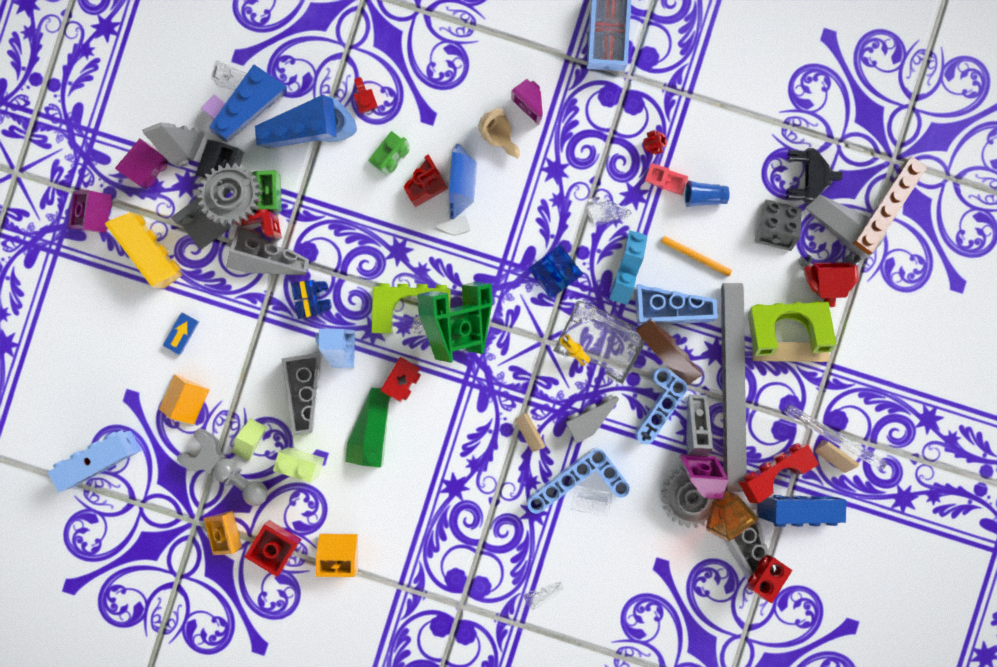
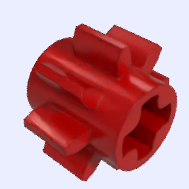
(654, 142)

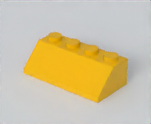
(144, 249)

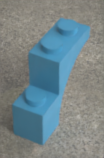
(629, 267)

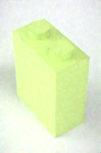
(298, 464)

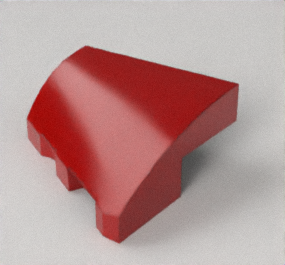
(425, 183)

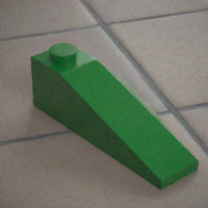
(368, 436)

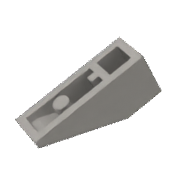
(698, 426)

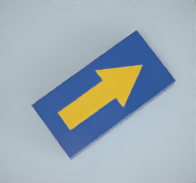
(181, 333)

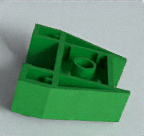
(458, 326)

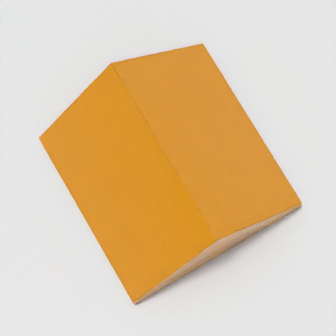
(183, 400)
(223, 533)

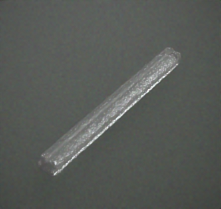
(835, 437)

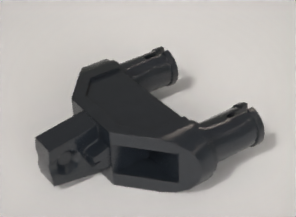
(817, 175)

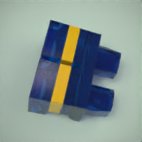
(313, 306)

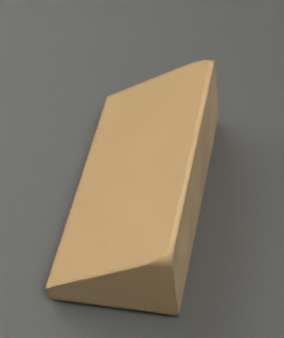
(529, 432)
(836, 456)

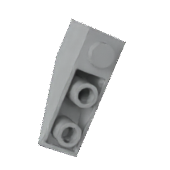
(588, 422)

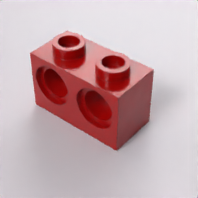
(773, 582)

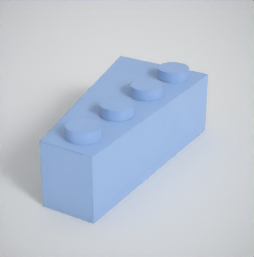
(672, 306)
(337, 346)

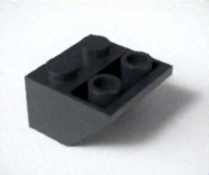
(217, 154)

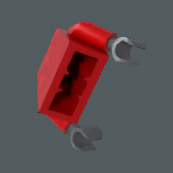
(831, 279)

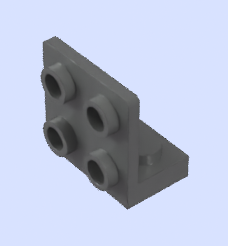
(779, 225)
(198, 226)

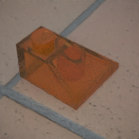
(729, 517)

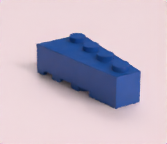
(301, 124)
(802, 510)

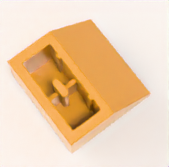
(337, 555)

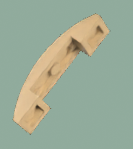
(793, 353)

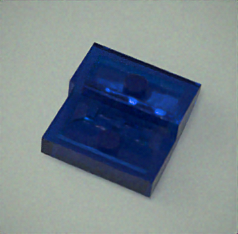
(555, 271)

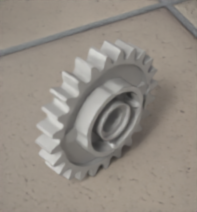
(219, 185)
(678, 505)

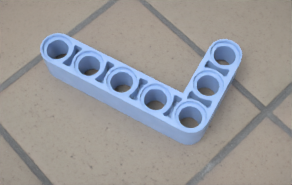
(571, 471)

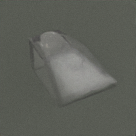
(605, 211)

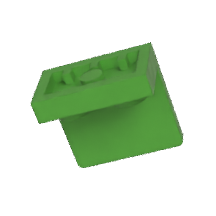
(389, 153)

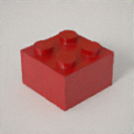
(273, 548)

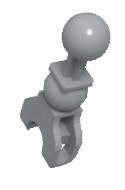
(223, 469)

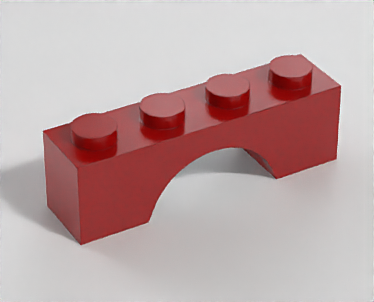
(759, 484)

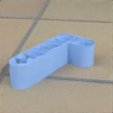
(657, 407)

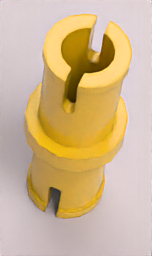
(574, 350)

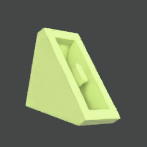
(249, 439)

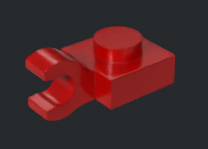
(365, 98)

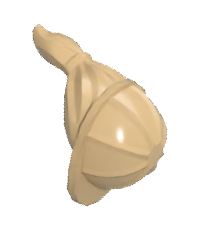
(497, 131)

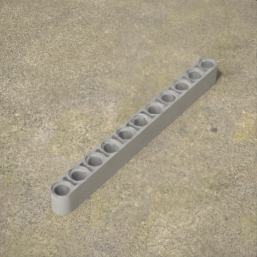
(733, 384)

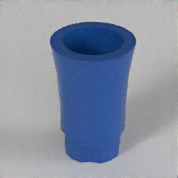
(705, 194)

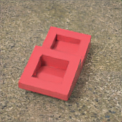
(666, 179)

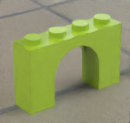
(386, 298)
(813, 316)

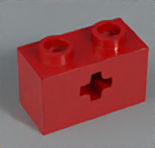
(391, 386)

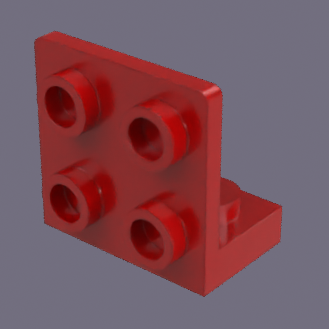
(268, 220)

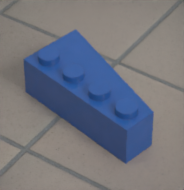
(248, 101)

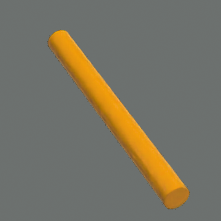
(696, 256)

